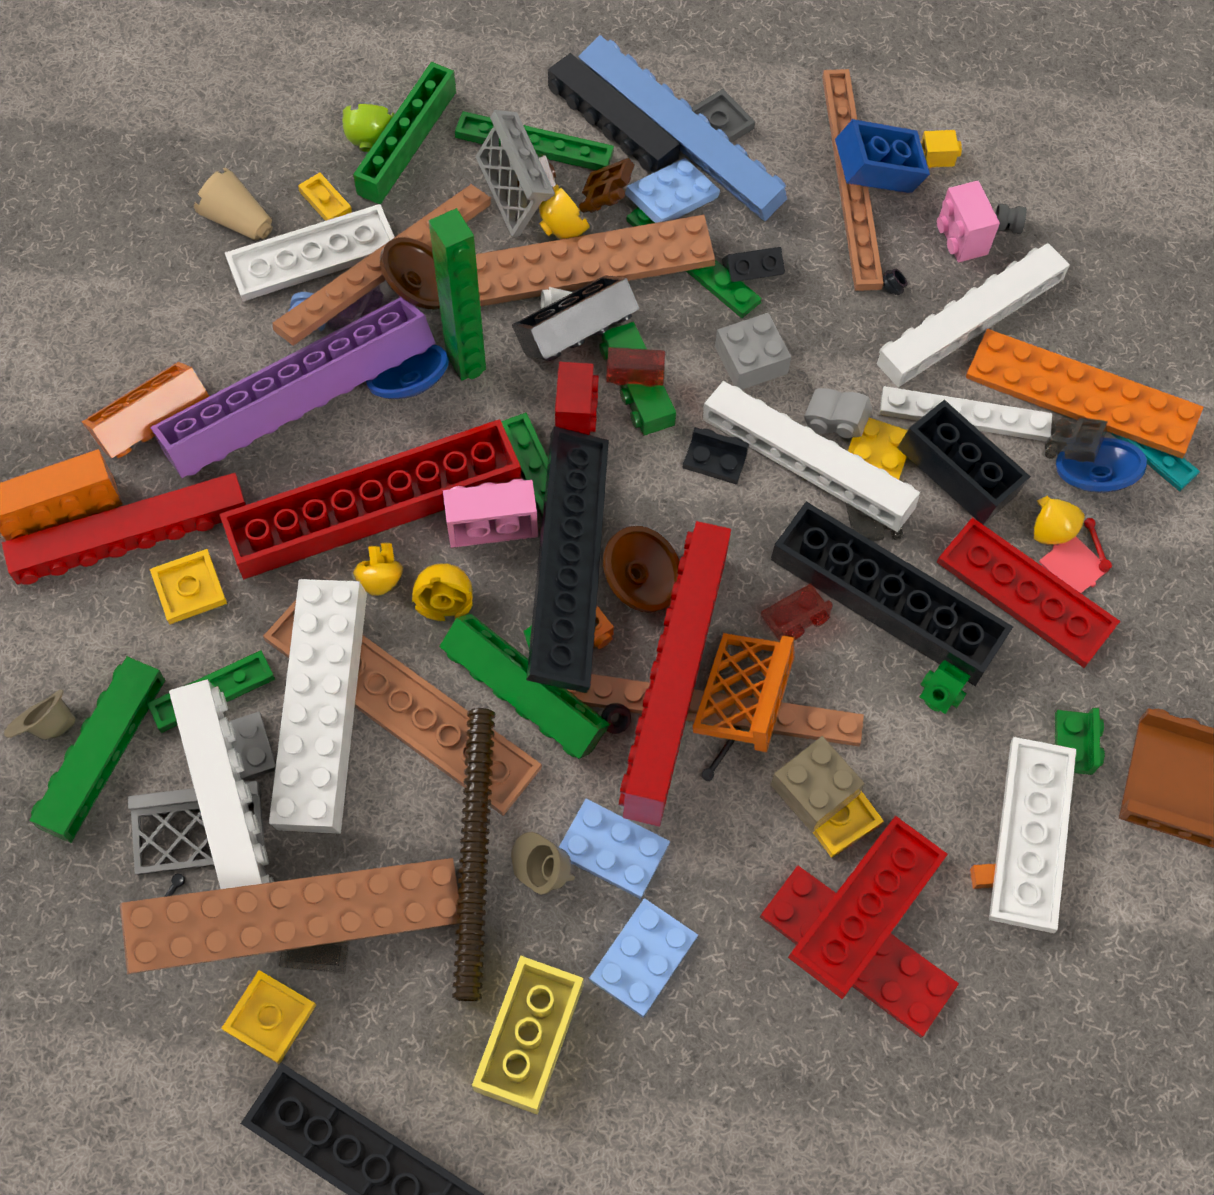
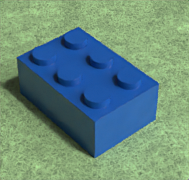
(882, 156)

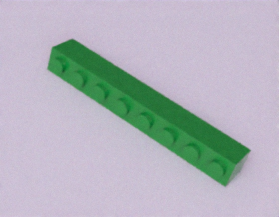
(458, 293)

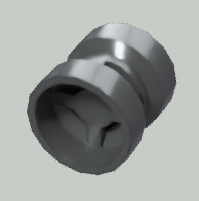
(1011, 218)

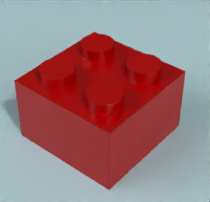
(576, 397)

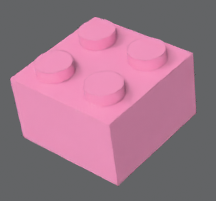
(967, 221)

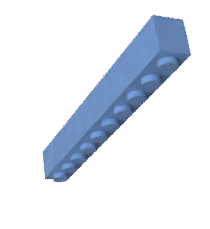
(697, 139)

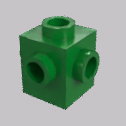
(944, 687)

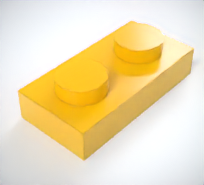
(324, 197)

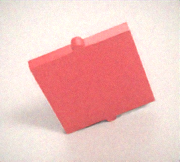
(1073, 564)

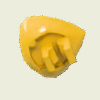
(1057, 521)
(379, 573)

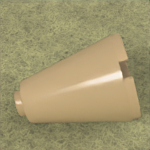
(232, 206)

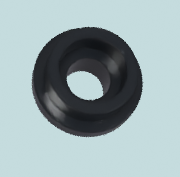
(894, 281)
(623, 721)

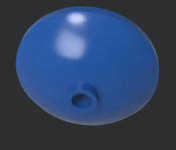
(412, 376)
(1114, 469)

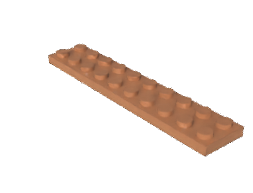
(580, 260)
(423, 717)
(287, 915)

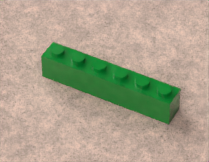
(405, 133)
(505, 671)
(97, 749)

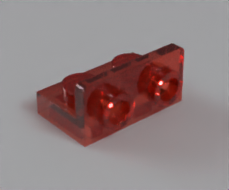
(635, 366)
(797, 613)

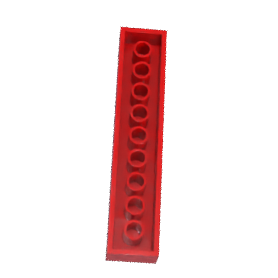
(366, 499)
(674, 675)

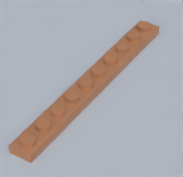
(854, 198)
(367, 273)
(791, 720)

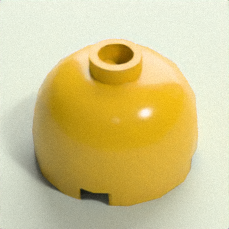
(561, 216)
(442, 592)

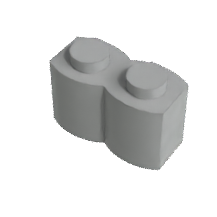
(838, 412)

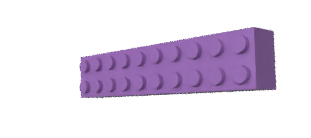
(293, 386)

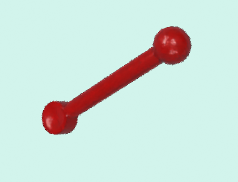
(1105, 565)

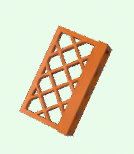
(769, 699)

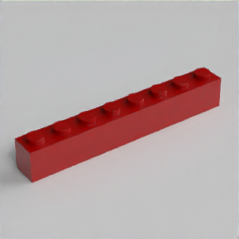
(121, 529)

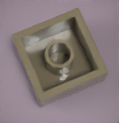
(817, 784)

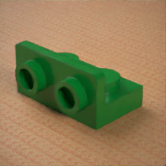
(1082, 733)

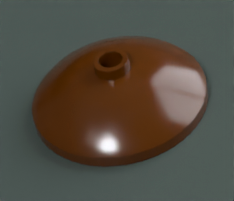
(410, 271)
(650, 561)

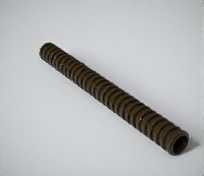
(474, 854)

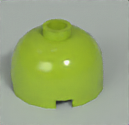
(365, 124)

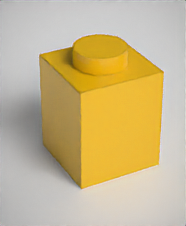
(941, 148)

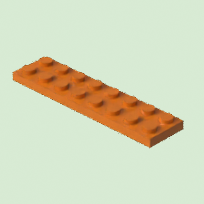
(1085, 392)

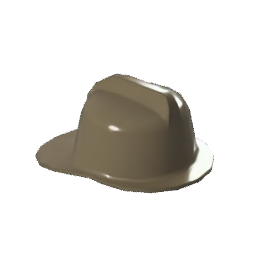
(44, 720)
(540, 863)

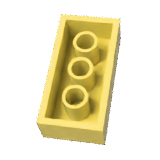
(528, 1035)

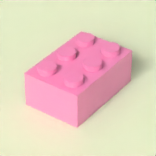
(491, 513)

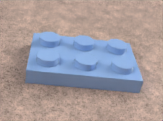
(672, 191)
(614, 848)
(643, 957)

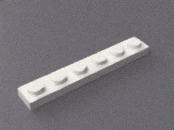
(983, 415)

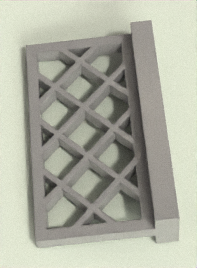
(523, 167)
(171, 803)

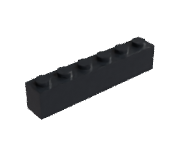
(613, 114)

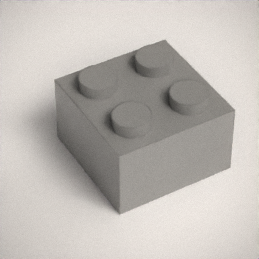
(752, 351)

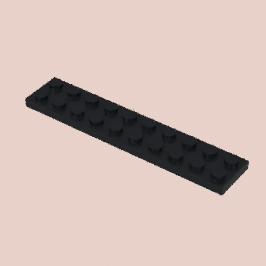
(568, 562)

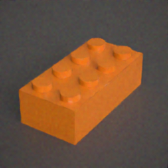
(57, 495)

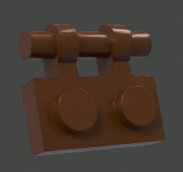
(606, 185)

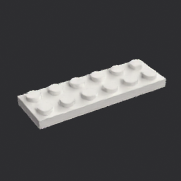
(308, 252)
(1033, 835)

